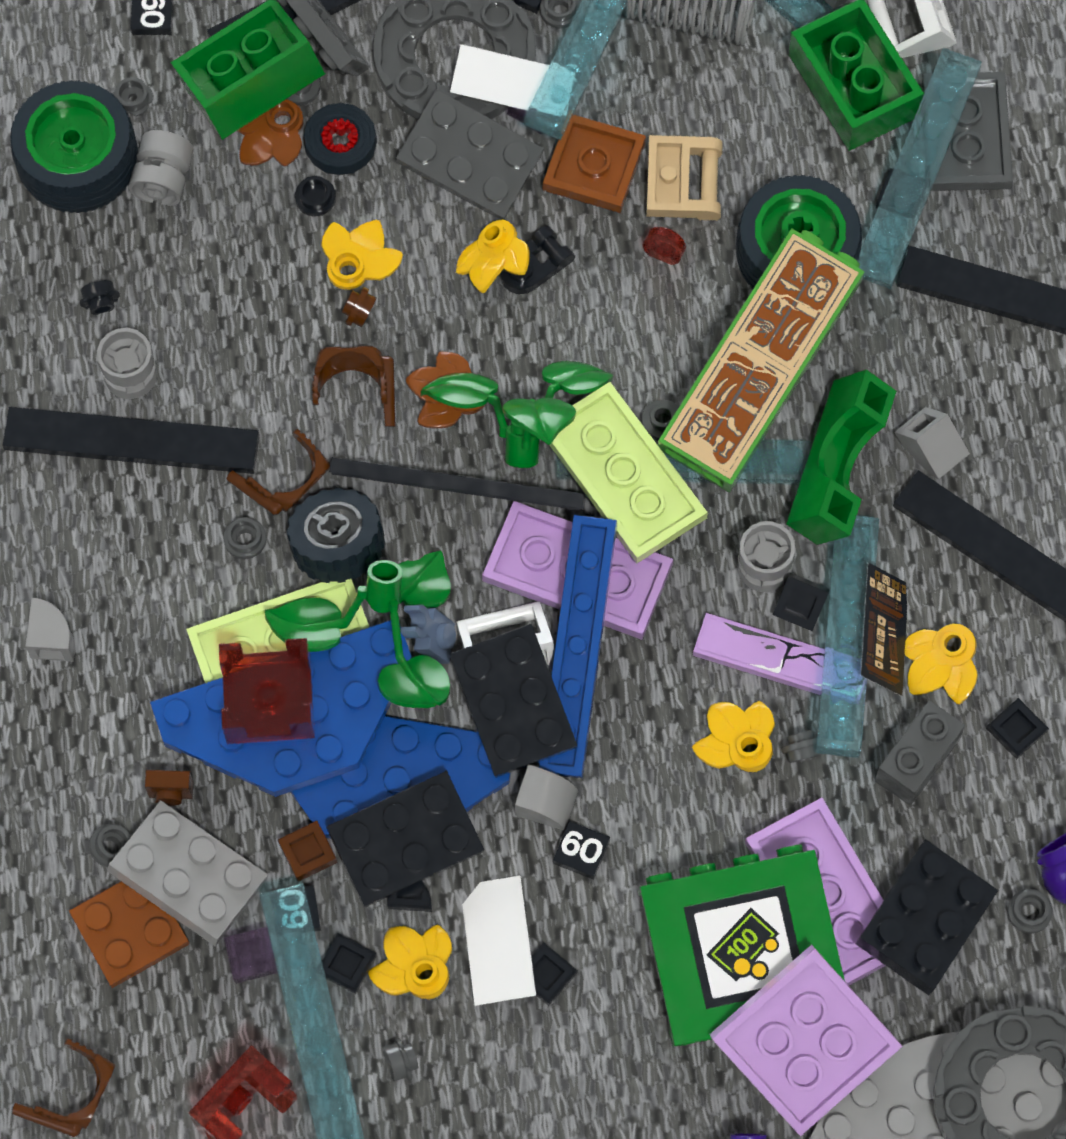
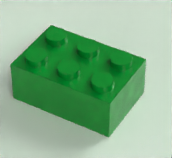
(248, 68)
(855, 74)

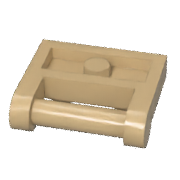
(670, 177)

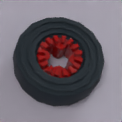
(340, 119)

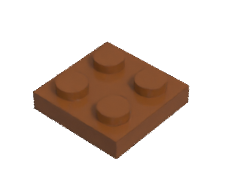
(594, 163)
(127, 932)

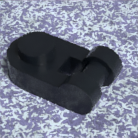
(536, 272)

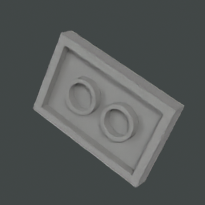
(187, 873)

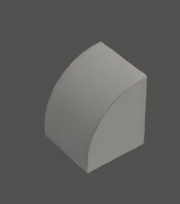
(932, 441)
(48, 633)
(545, 798)

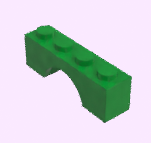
(852, 416)

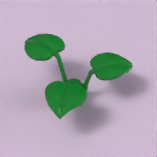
(530, 418)
(410, 683)

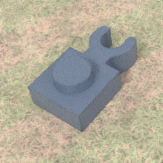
(433, 632)

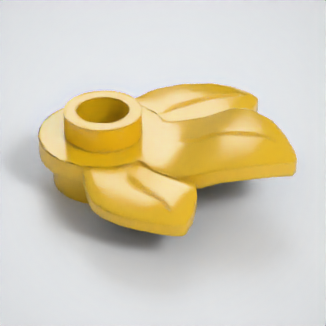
(361, 249)
(491, 253)
(937, 666)
(732, 732)
(410, 956)

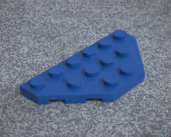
(345, 719)
(397, 759)

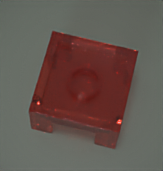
(267, 693)
(235, 1092)

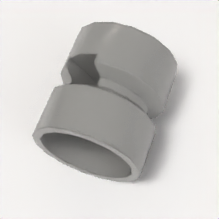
(170, 160)
(127, 363)
(768, 547)

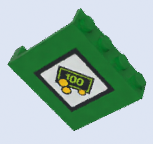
(732, 933)

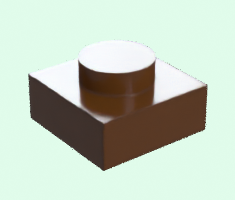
(169, 786)
(307, 851)

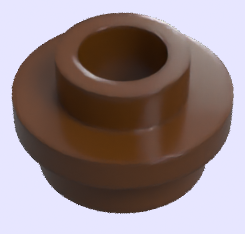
(358, 307)

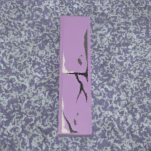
(760, 653)

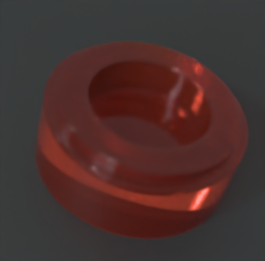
(664, 245)

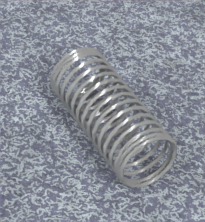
(744, 18)

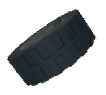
(338, 555)

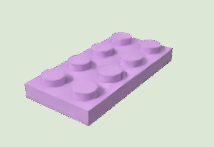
(533, 563)
(847, 886)

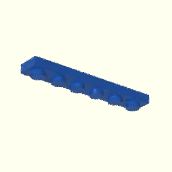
(581, 633)

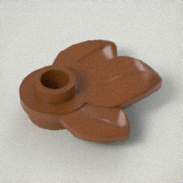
(268, 139)
(433, 412)

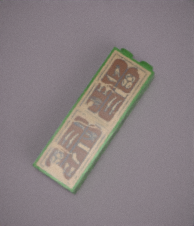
(761, 359)

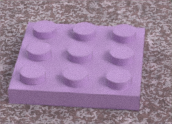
(805, 1040)

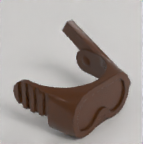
(362, 359)
(283, 500)
(74, 1121)

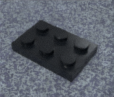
(513, 700)
(405, 839)
(926, 917)

